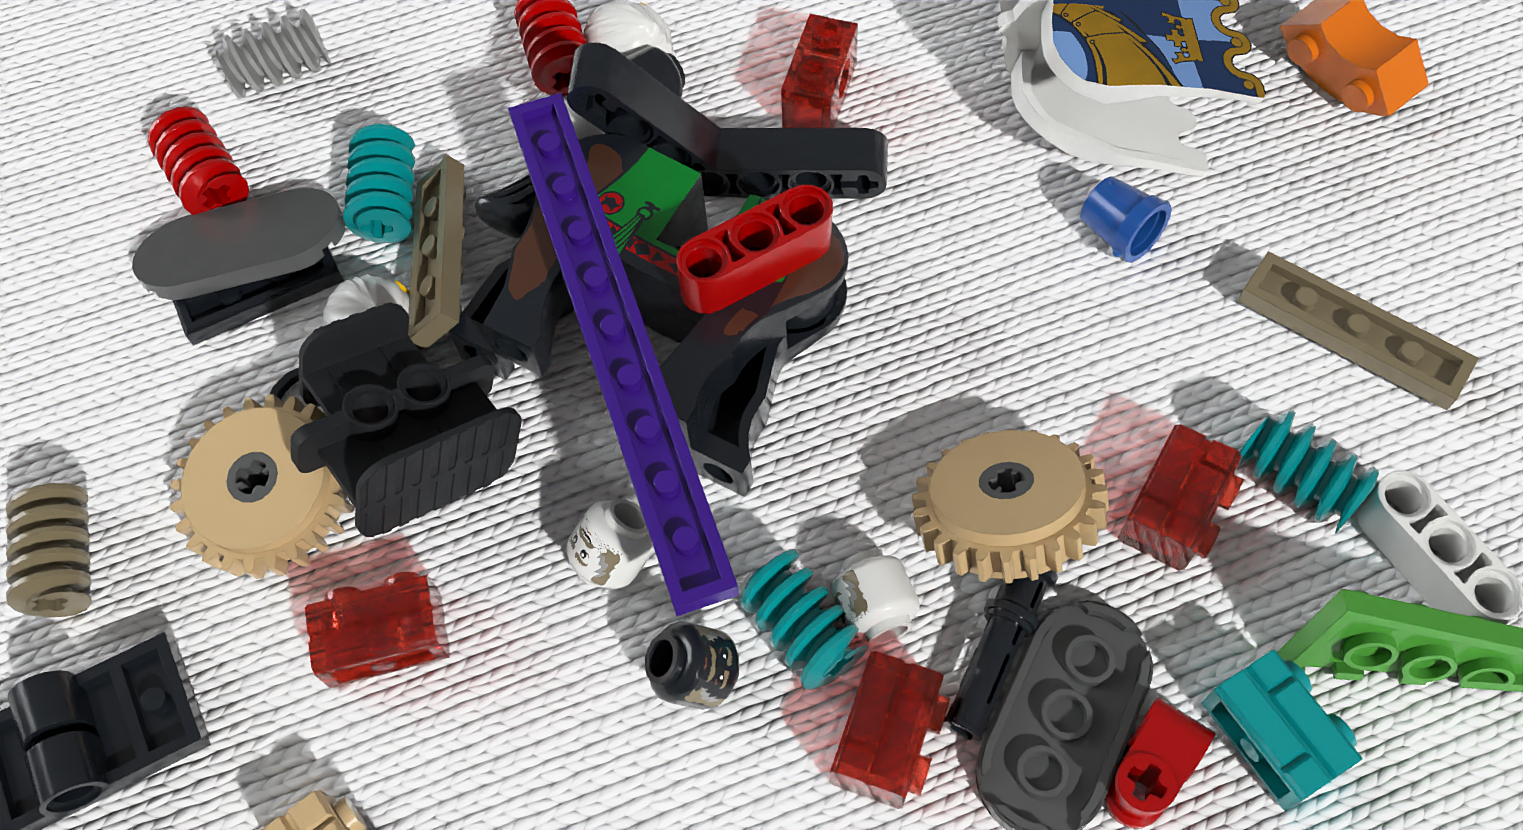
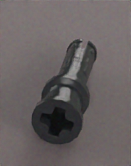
(1009, 620)

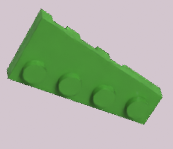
(1410, 639)

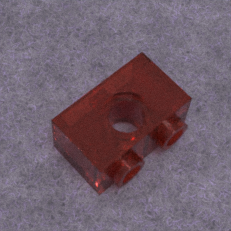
(819, 73)

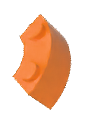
(1355, 56)

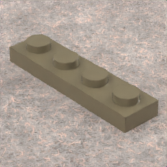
(437, 253)
(1359, 330)

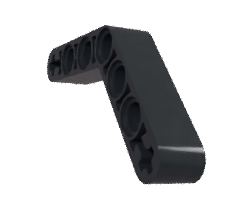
(732, 161)

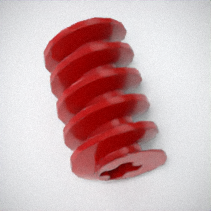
(549, 40)
(195, 161)

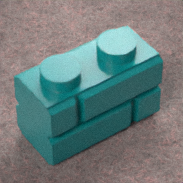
(1282, 729)

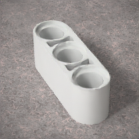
(1430, 522)

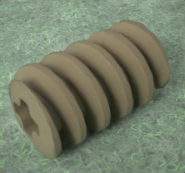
(47, 551)

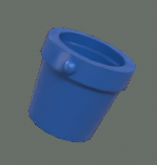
(1125, 217)

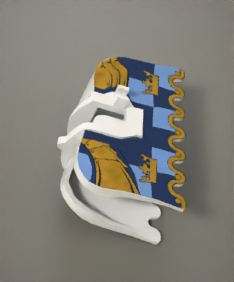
(1103, 70)

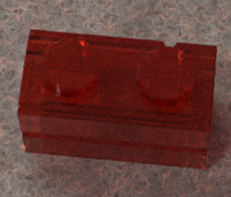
(1181, 498)
(376, 629)
(887, 730)

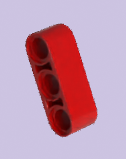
(741, 271)

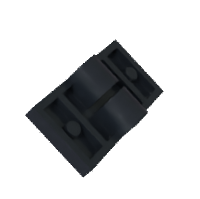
(94, 732)

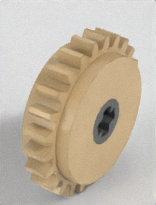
(247, 498)
(1010, 505)

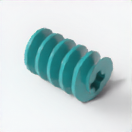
(380, 184)
(1308, 468)
(799, 622)

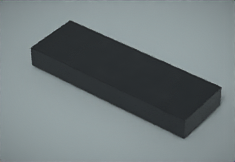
(228, 308)

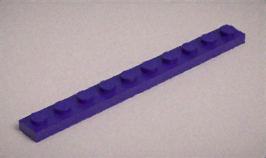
(624, 361)

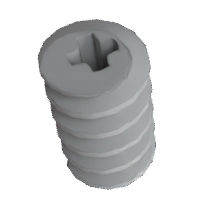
(272, 54)

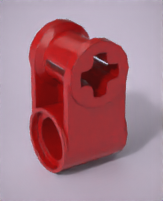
(1159, 757)

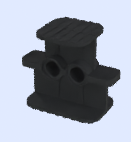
(395, 426)

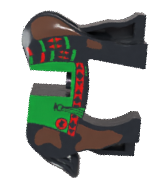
(725, 359)

